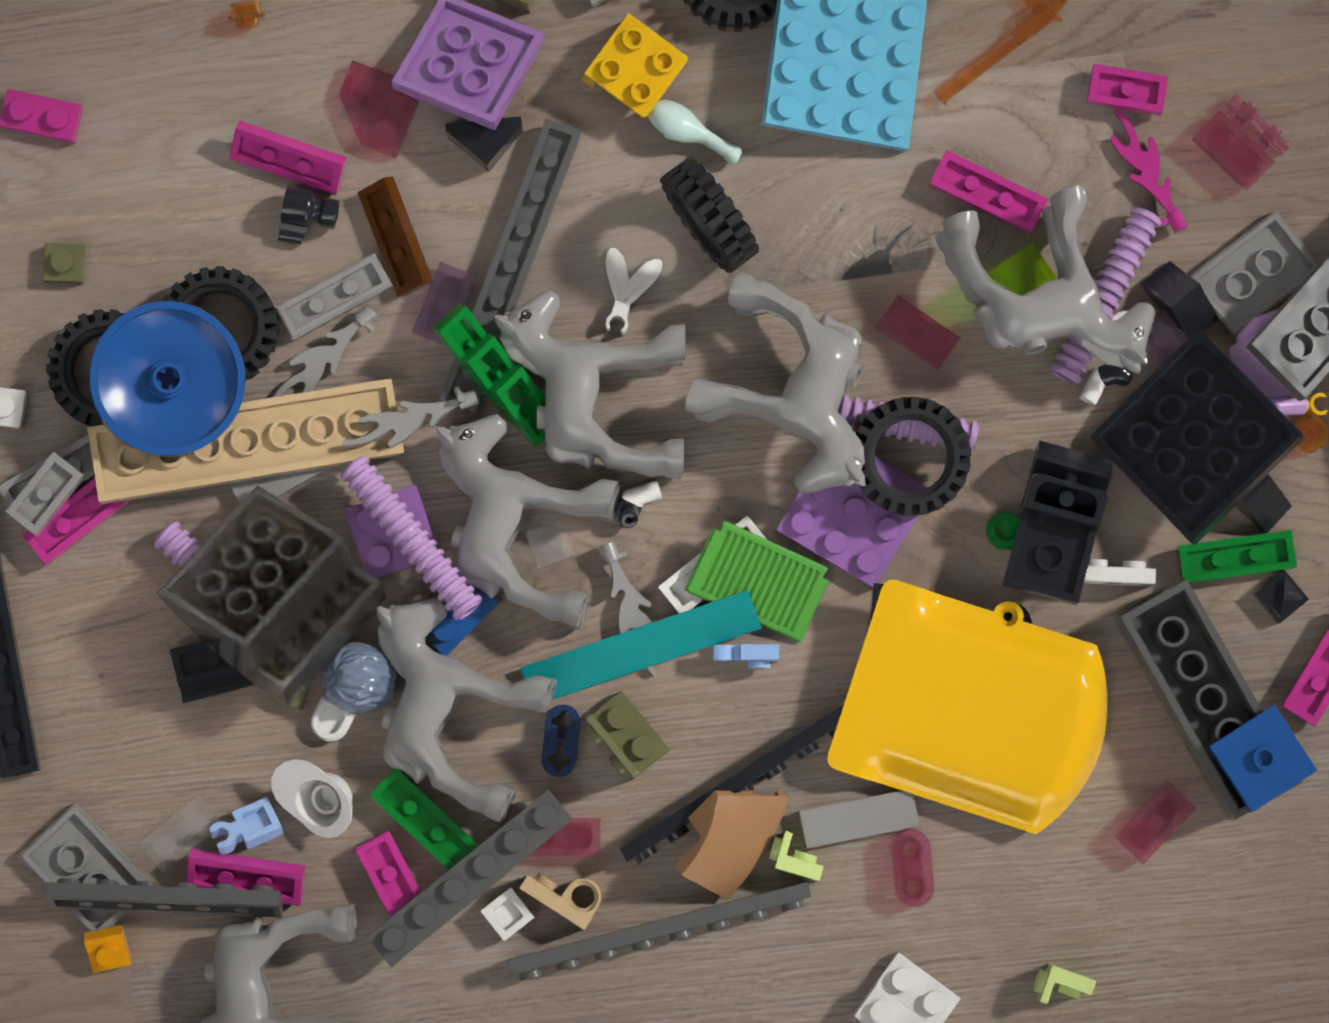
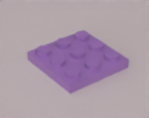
(468, 61)
(850, 528)

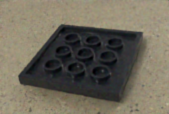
(1197, 436)

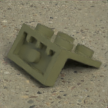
(626, 735)

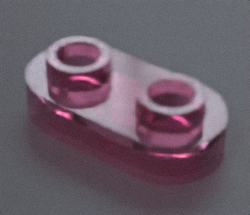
(912, 868)

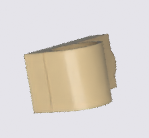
(544, 891)

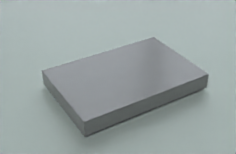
(1255, 273)
(81, 851)

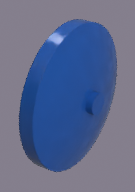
(167, 378)

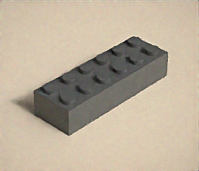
(1192, 680)

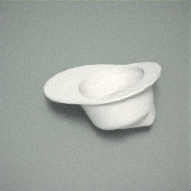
(313, 797)

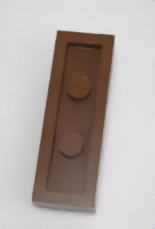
(395, 236)

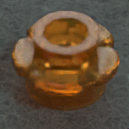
(246, 14)
(1319, 430)

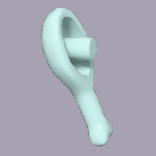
(682, 125)

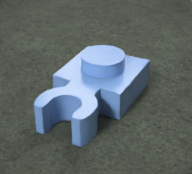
(757, 655)
(251, 824)

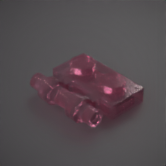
(1234, 149)

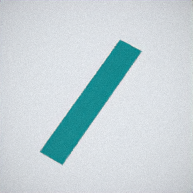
(648, 644)

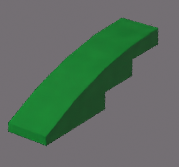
(493, 371)

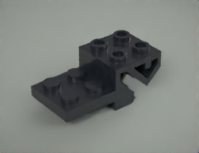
(1058, 522)

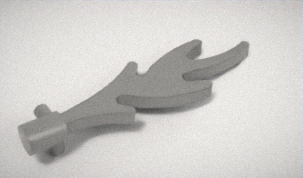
(317, 357)
(408, 423)
(629, 614)

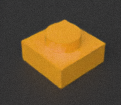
(107, 948)

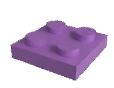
(374, 547)

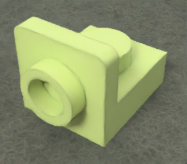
(800, 865)
(1070, 983)

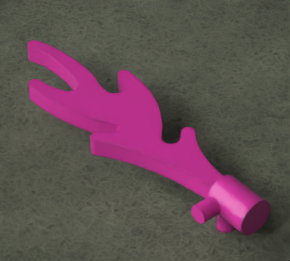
(1149, 165)

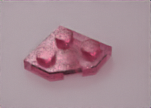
(375, 109)

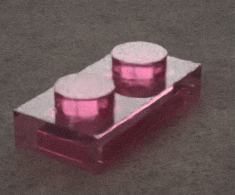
(917, 332)
(1155, 822)
(577, 838)

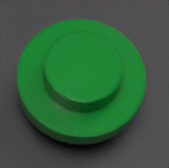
(1002, 530)

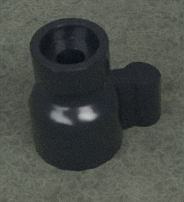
(300, 210)

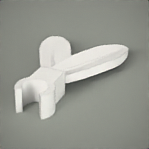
(628, 290)

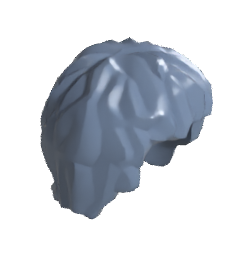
(359, 678)

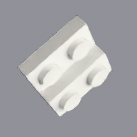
(906, 996)

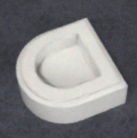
(330, 721)

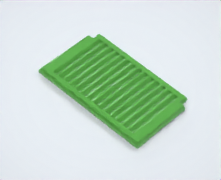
(780, 582)

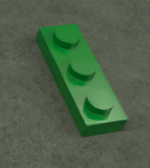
(1237, 557)
(423, 819)

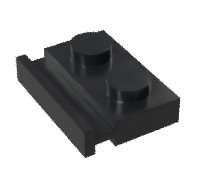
(204, 673)

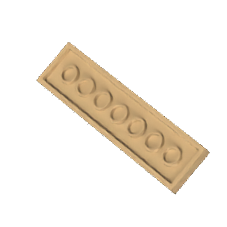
(262, 441)

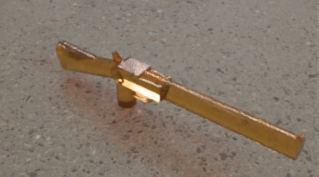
(1043, 16)

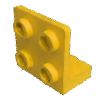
(635, 66)

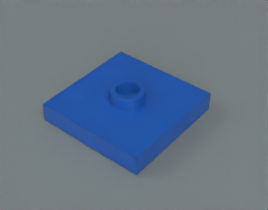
(1262, 758)

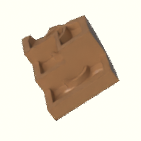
(733, 838)

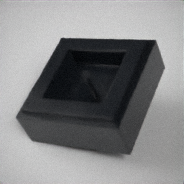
(1281, 597)

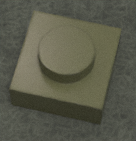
(64, 263)

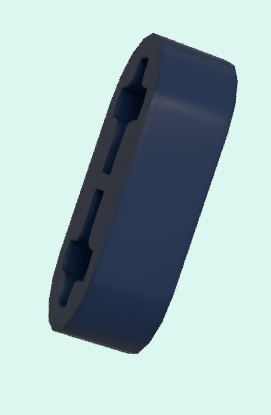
(551, 739)

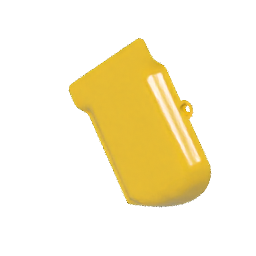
(972, 708)

